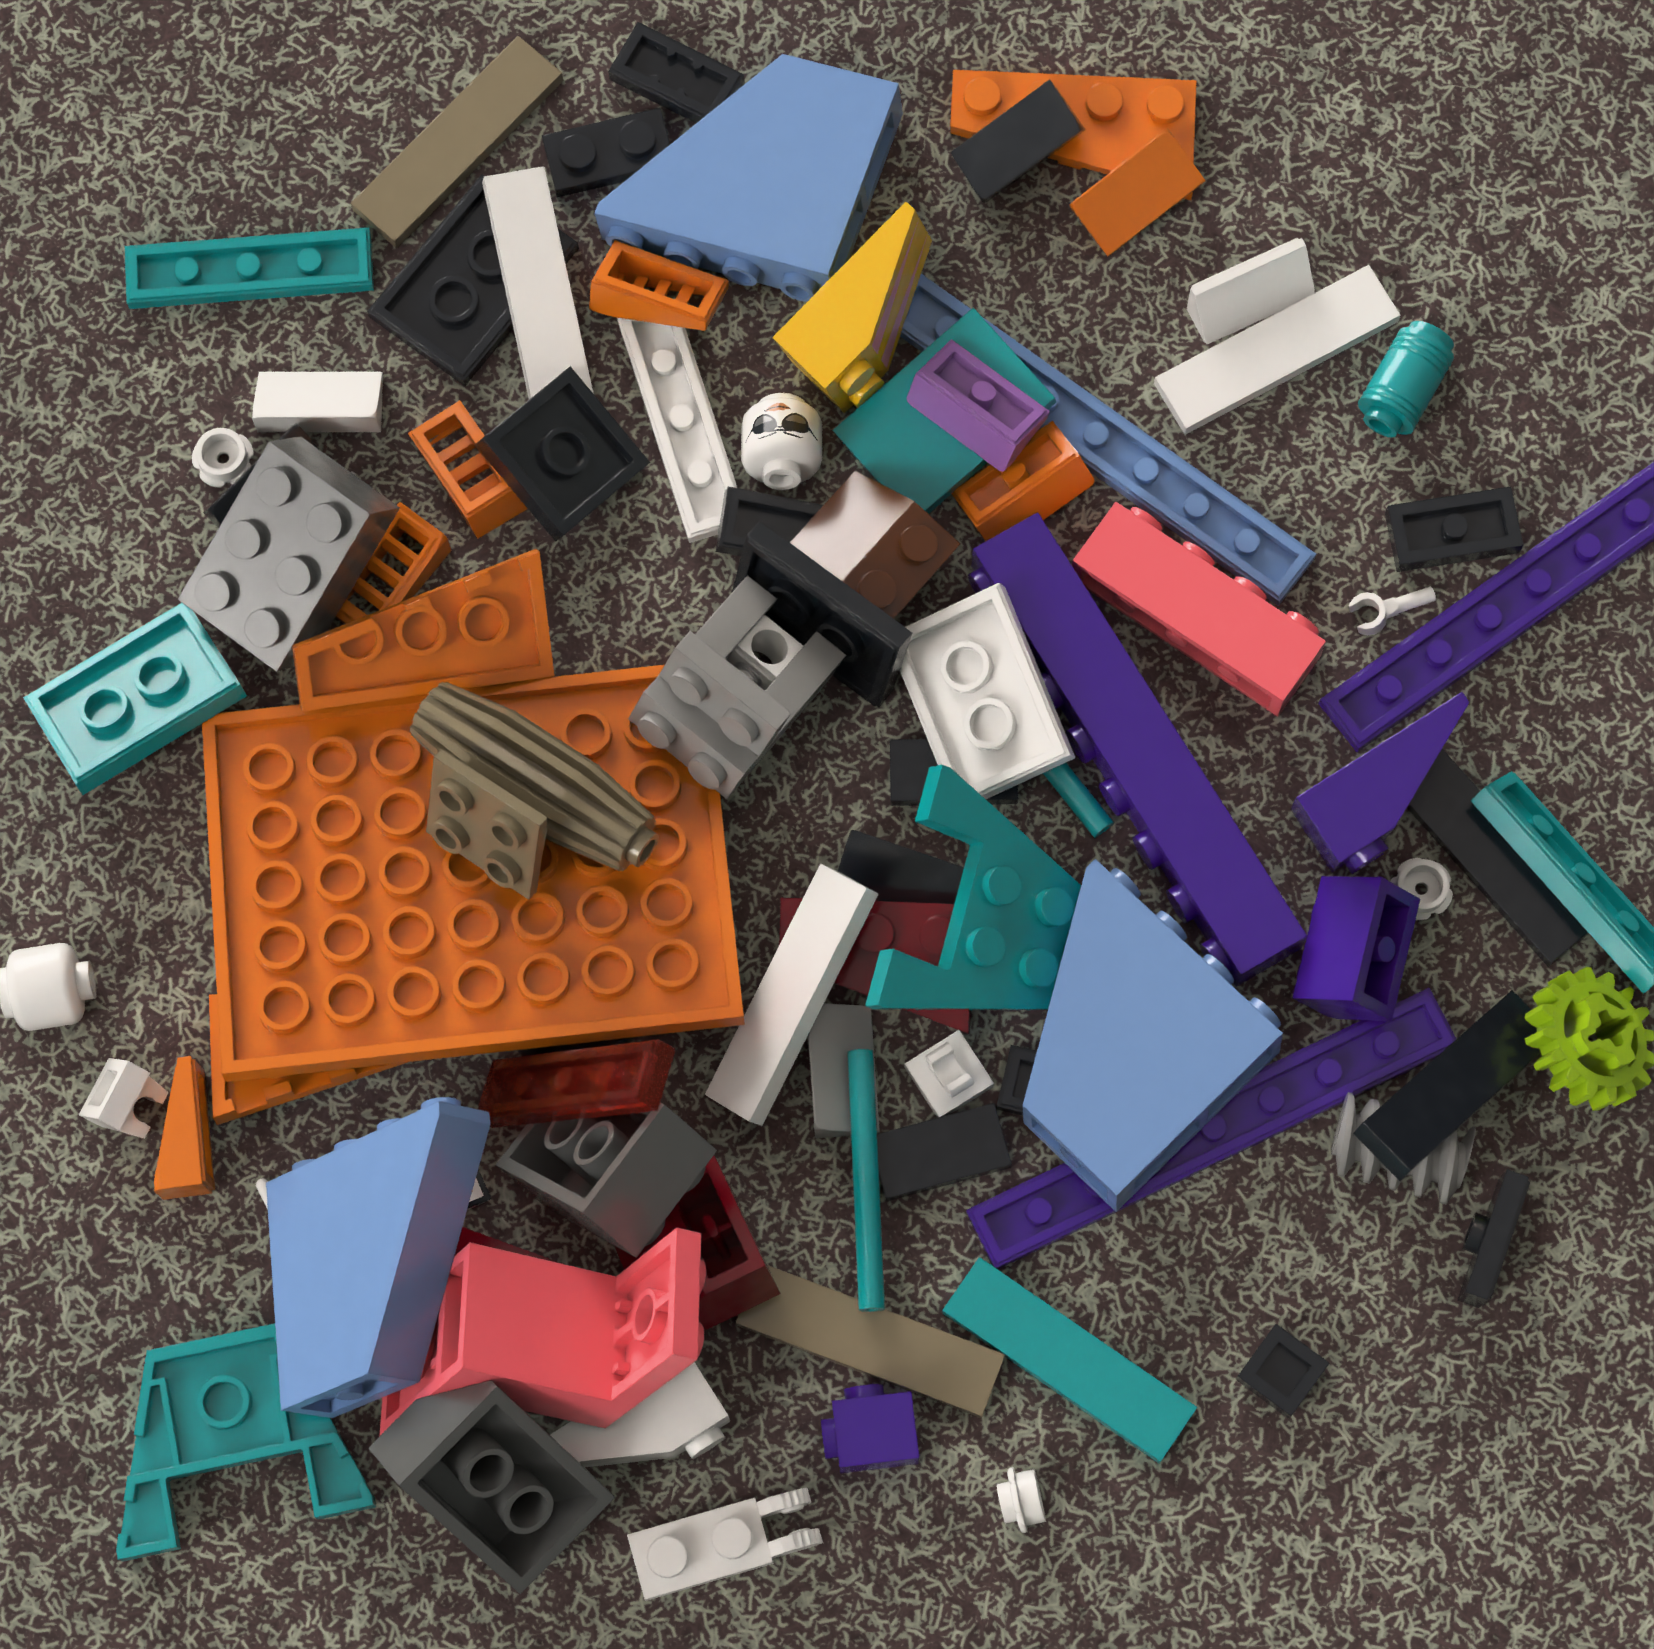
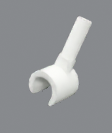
(1389, 607)

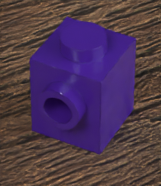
(871, 1430)

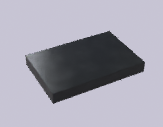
(452, 292)
(818, 601)

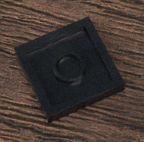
(562, 453)

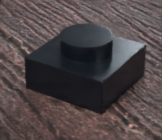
(1282, 1371)

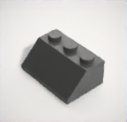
(492, 1478)

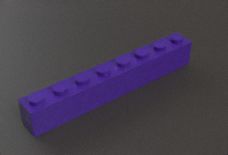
(1139, 755)

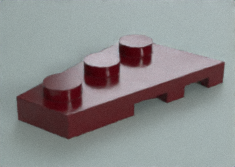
(901, 926)

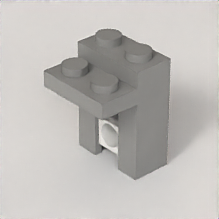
(722, 704)

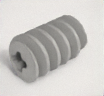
(1443, 1166)

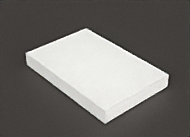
(983, 694)

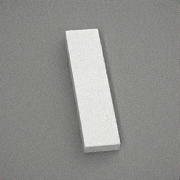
(535, 277)
(1276, 349)
(680, 422)
(791, 994)

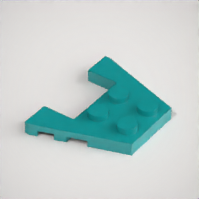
(1005, 918)
(216, 1409)

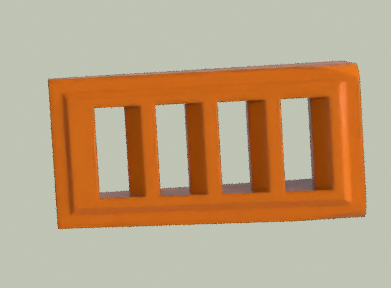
(627, 271)
(488, 501)
(420, 566)
(185, 1148)

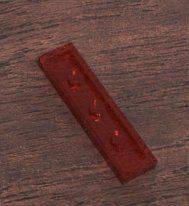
(577, 1083)

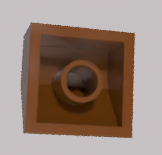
(876, 542)

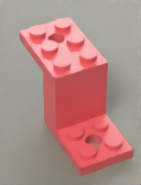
(564, 1334)

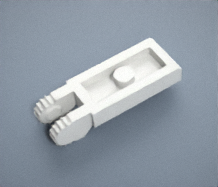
(716, 1544)

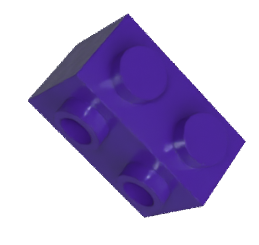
(1349, 950)

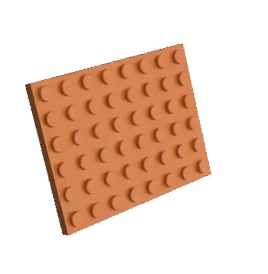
(377, 947)

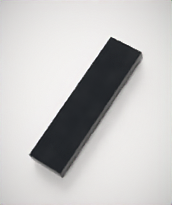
(1490, 862)
(1450, 1088)

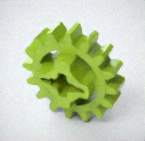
(1599, 1070)

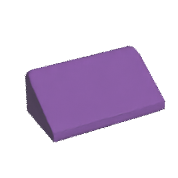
(976, 405)

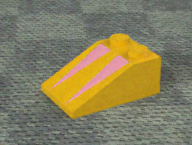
(856, 318)

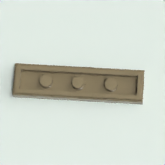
(457, 141)
(876, 1343)

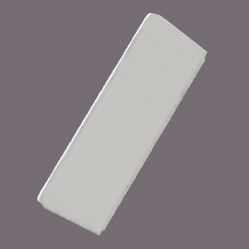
(1251, 291)
(318, 401)

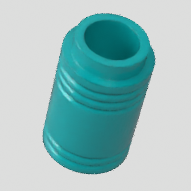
(1406, 379)

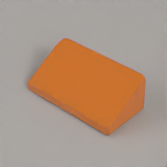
(1137, 192)
(1039, 480)

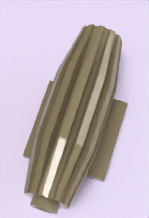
(512, 785)

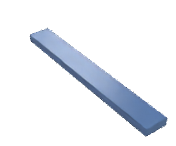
(1140, 465)

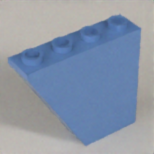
(766, 179)
(1137, 1041)
(367, 1255)

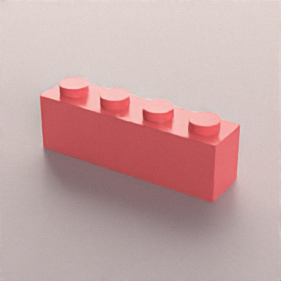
(1198, 607)

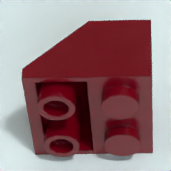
(734, 1263)

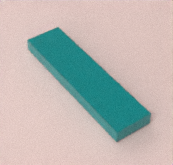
(249, 268)
(1571, 875)
(1069, 1360)

